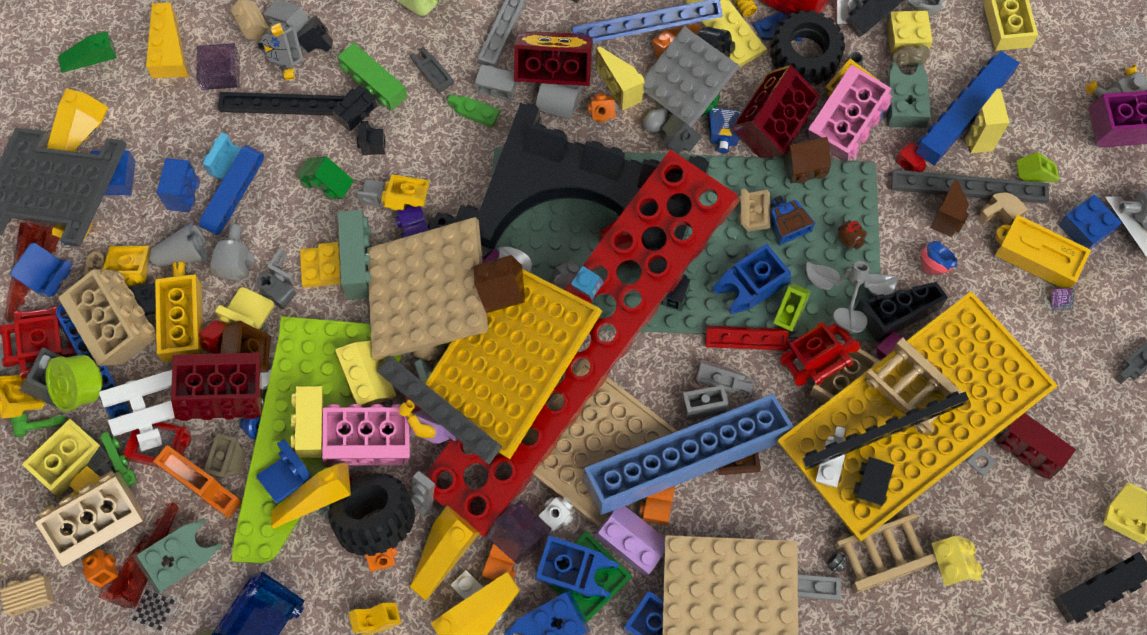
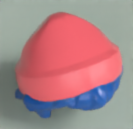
(937, 259)

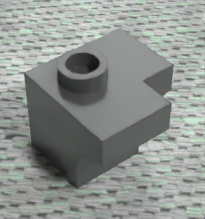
(679, 135)

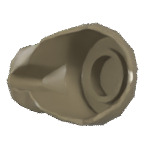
(911, 56)

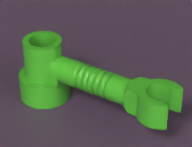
(21, 424)

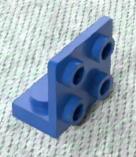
(285, 474)

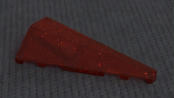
(27, 234)
(131, 581)

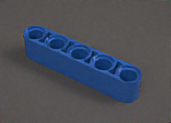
(231, 190)

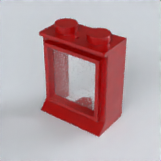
(171, 435)

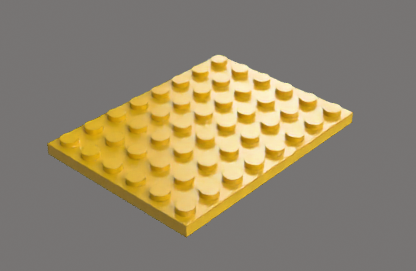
(513, 368)

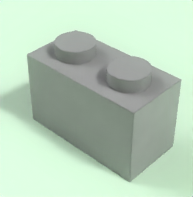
(287, 14)
(495, 82)
(704, 402)

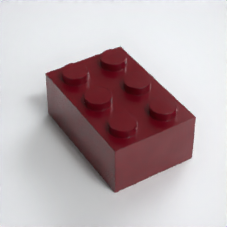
(1036, 446)

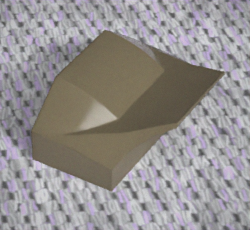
(225, 457)

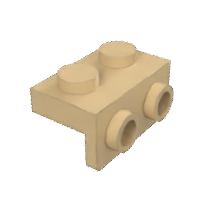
(754, 210)

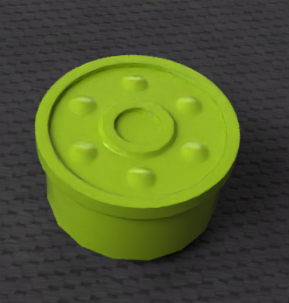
(73, 381)

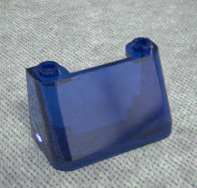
(260, 608)

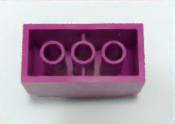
(1119, 119)

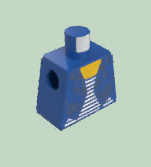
(720, 130)

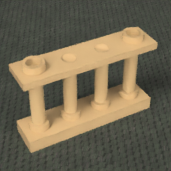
(919, 366)
(882, 573)

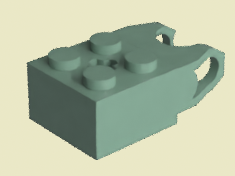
(909, 98)
(183, 553)

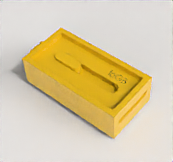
(1041, 252)

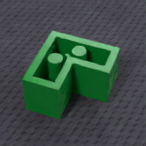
(326, 175)

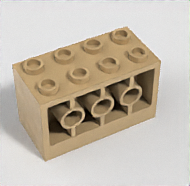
(107, 317)
(89, 531)

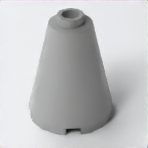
(182, 246)

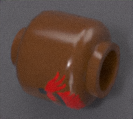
(851, 235)

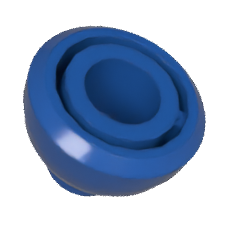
(250, 426)

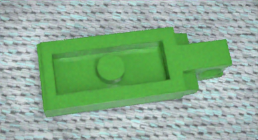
(474, 110)
(119, 461)

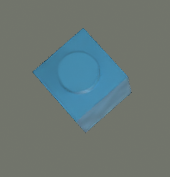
(587, 283)

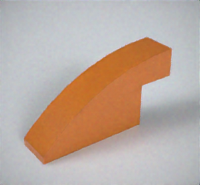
(197, 481)

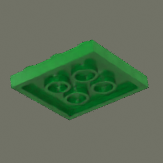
(609, 579)

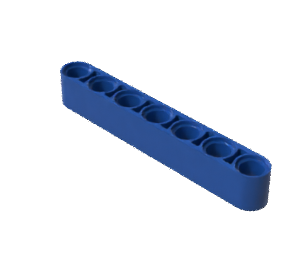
(77, 343)

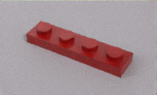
(746, 338)

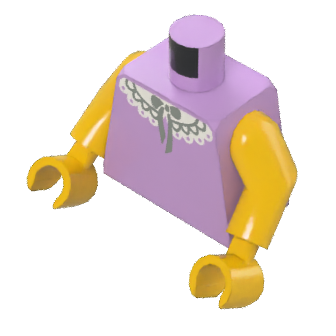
(424, 425)

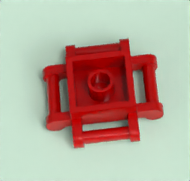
(32, 332)
(818, 352)

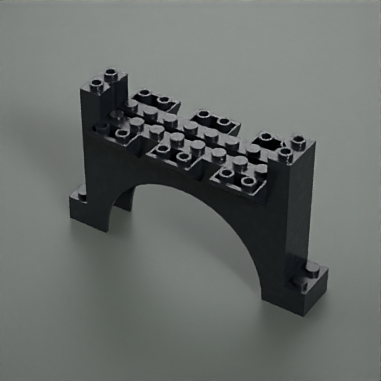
(545, 167)

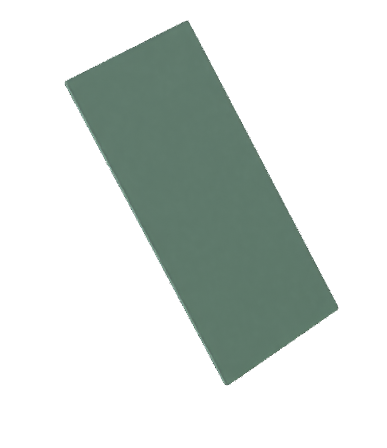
(571, 229)

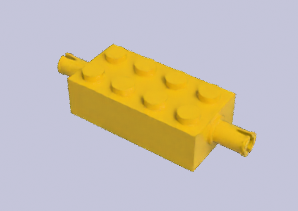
(178, 314)

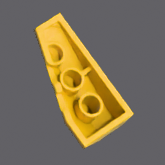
(319, 491)
(444, 547)
(479, 611)

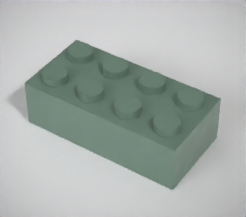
(354, 259)

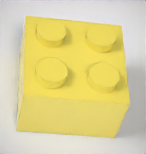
(908, 29)

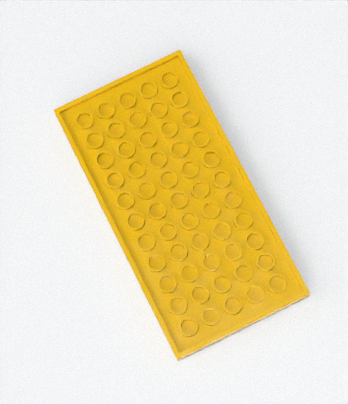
(972, 354)

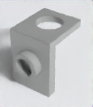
(371, 193)
(276, 272)
(971, 460)

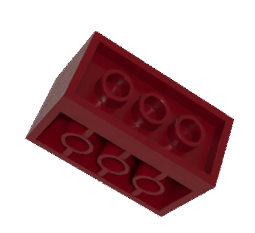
(776, 112)
(216, 386)

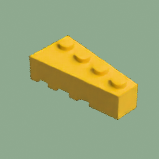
(165, 46)

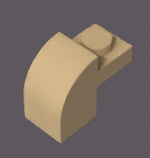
(1004, 206)

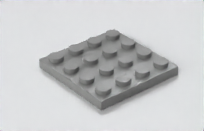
(688, 76)

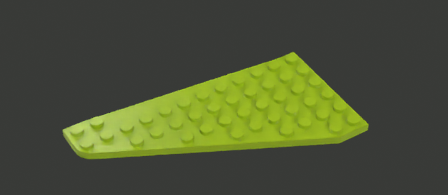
(301, 359)

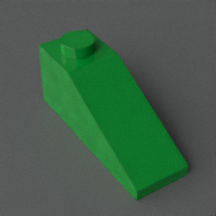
(89, 51)

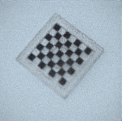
(155, 611)

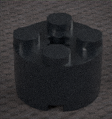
(719, 39)

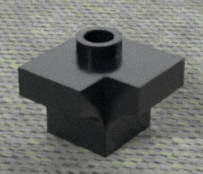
(315, 36)
(371, 140)
(145, 297)

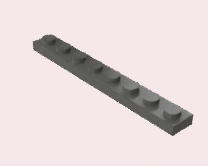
(972, 186)
(440, 409)

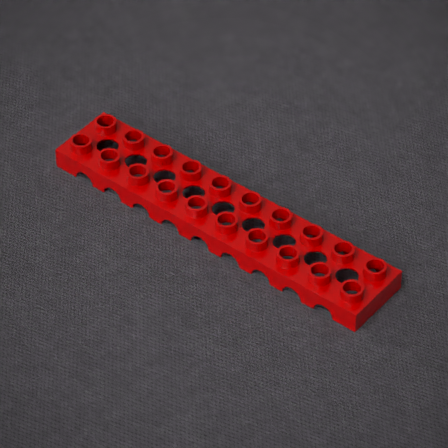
(601, 355)

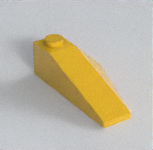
(75, 120)

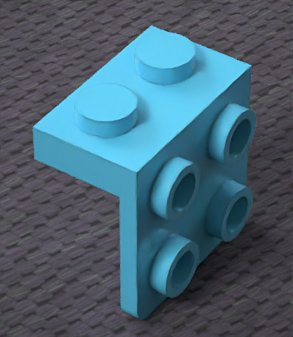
(221, 157)

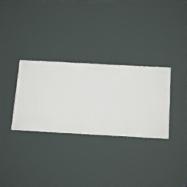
(1130, 223)

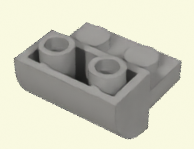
(558, 99)

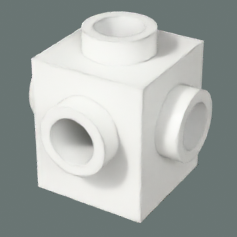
(551, 515)

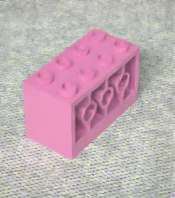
(851, 114)
(362, 449)

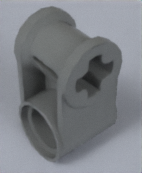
(275, 290)

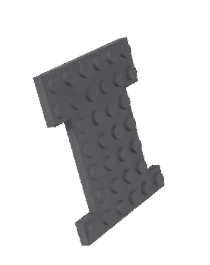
(53, 183)

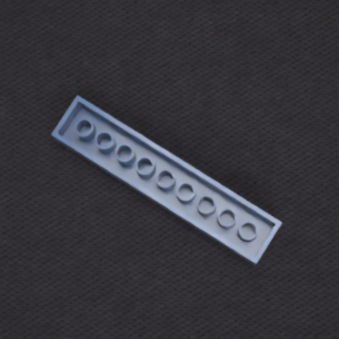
(686, 454)

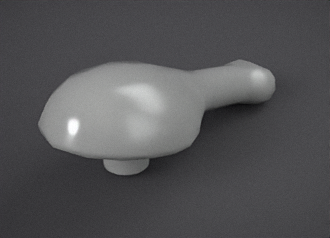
(655, 120)

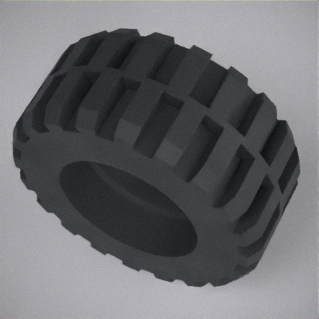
(814, 27)
(380, 531)

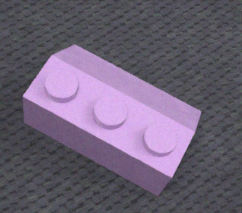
(632, 539)

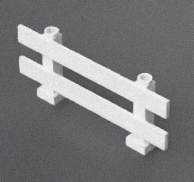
(143, 417)

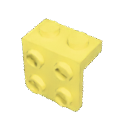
(246, 307)
(1129, 513)
(957, 560)

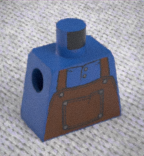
(789, 220)

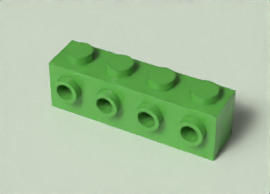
(372, 77)

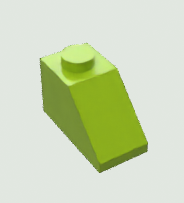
(1037, 169)
(792, 306)

